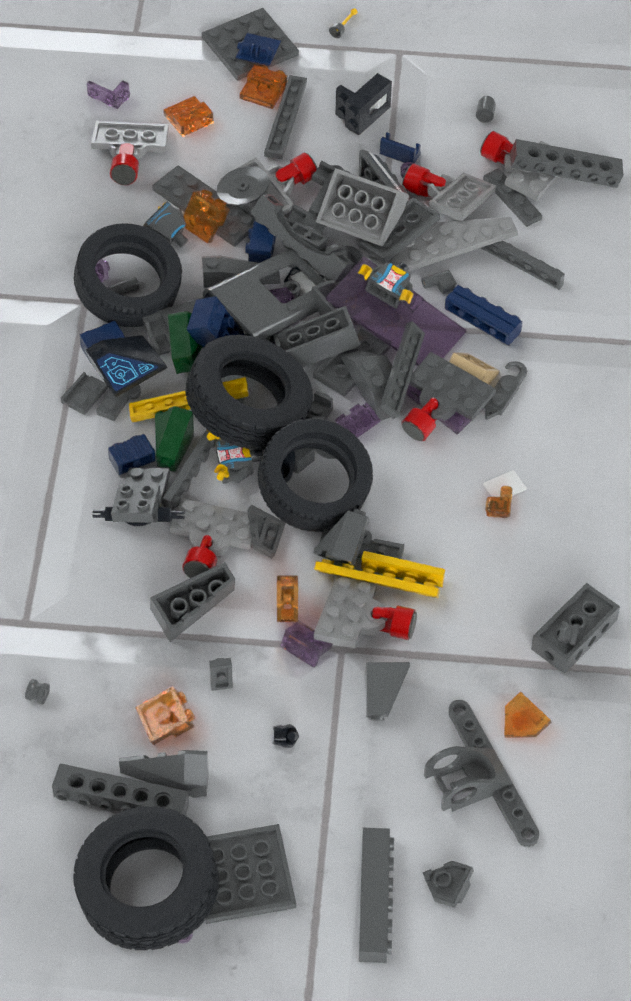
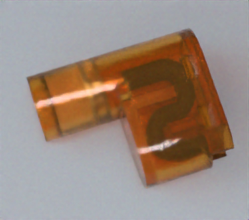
(500, 506)

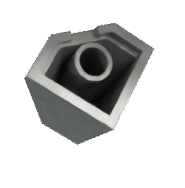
(344, 539)
(382, 687)

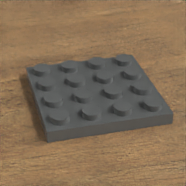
(225, 38)
(251, 874)

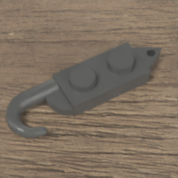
(505, 390)

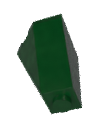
(183, 346)
(173, 436)

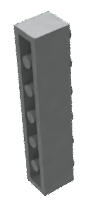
(374, 895)

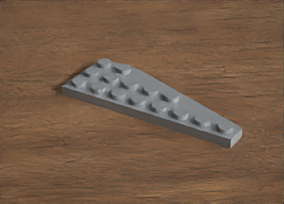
(449, 240)

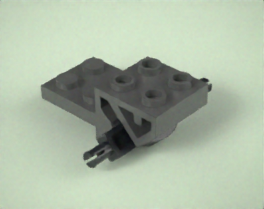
(141, 499)

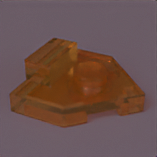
(524, 718)

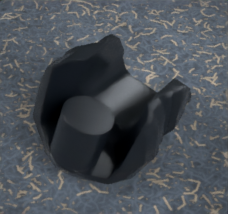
(285, 735)

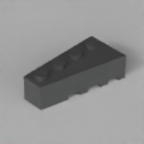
(190, 600)

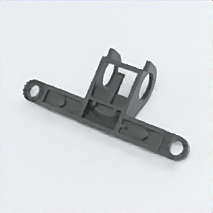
(483, 773)

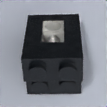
(364, 105)

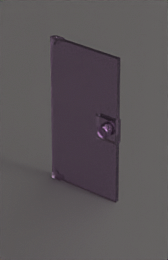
(390, 323)

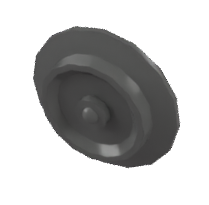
(243, 186)

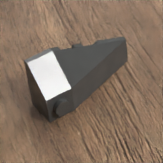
(222, 267)

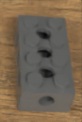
(587, 608)

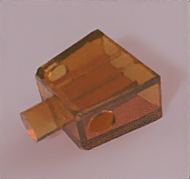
(287, 594)

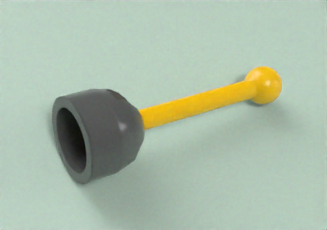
(338, 29)

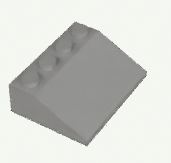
(361, 207)

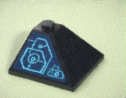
(125, 362)

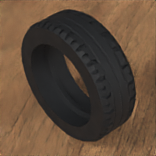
(131, 240)
(326, 437)

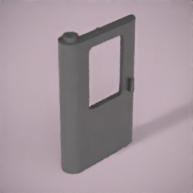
(255, 305)

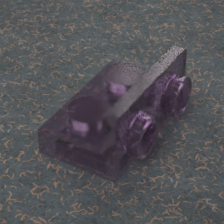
(359, 420)
(301, 643)

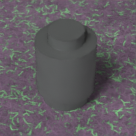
(485, 109)

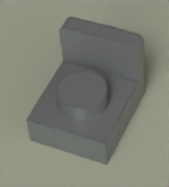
(321, 406)

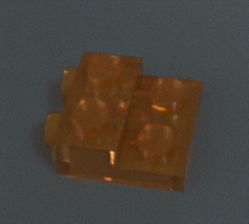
(264, 86)
(189, 115)
(205, 215)
(165, 715)

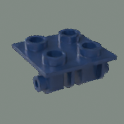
(257, 49)

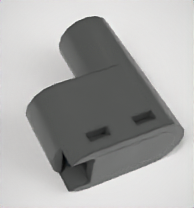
(443, 280)

